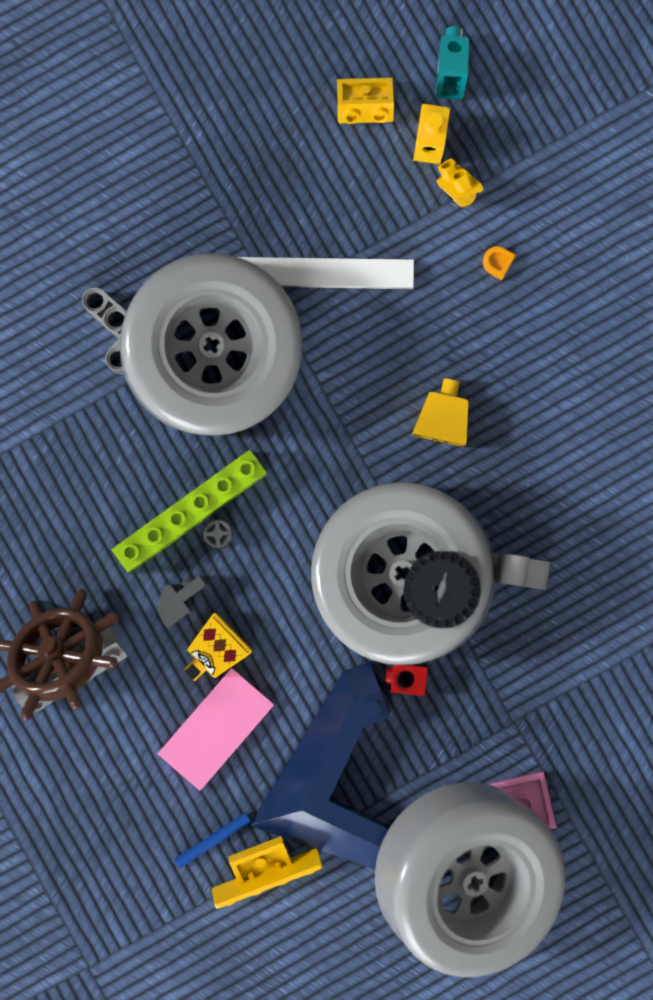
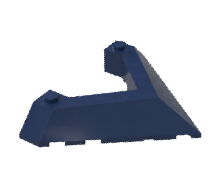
(301, 798)

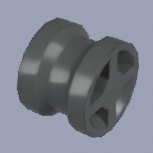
(213, 533)

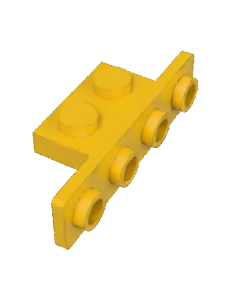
(263, 869)

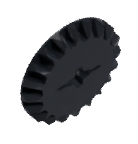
(453, 607)

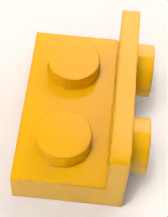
(365, 100)

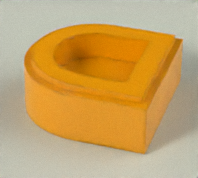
(497, 261)

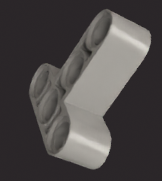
(103, 316)
(521, 571)

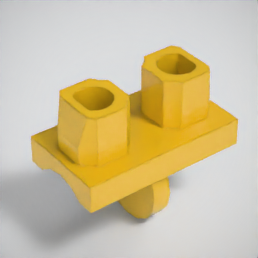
(458, 183)

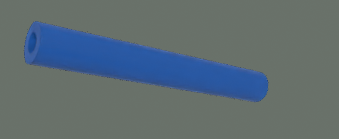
(212, 840)

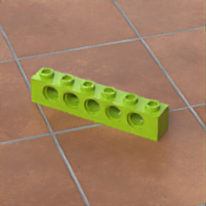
(189, 511)

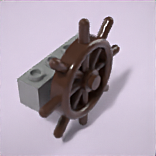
(61, 661)

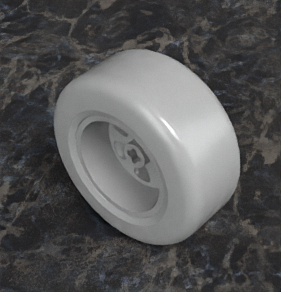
(239, 293)
(345, 586)
(510, 915)

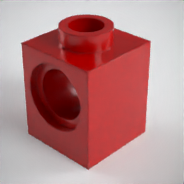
(418, 685)

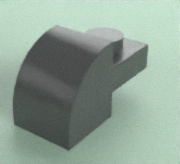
(173, 604)

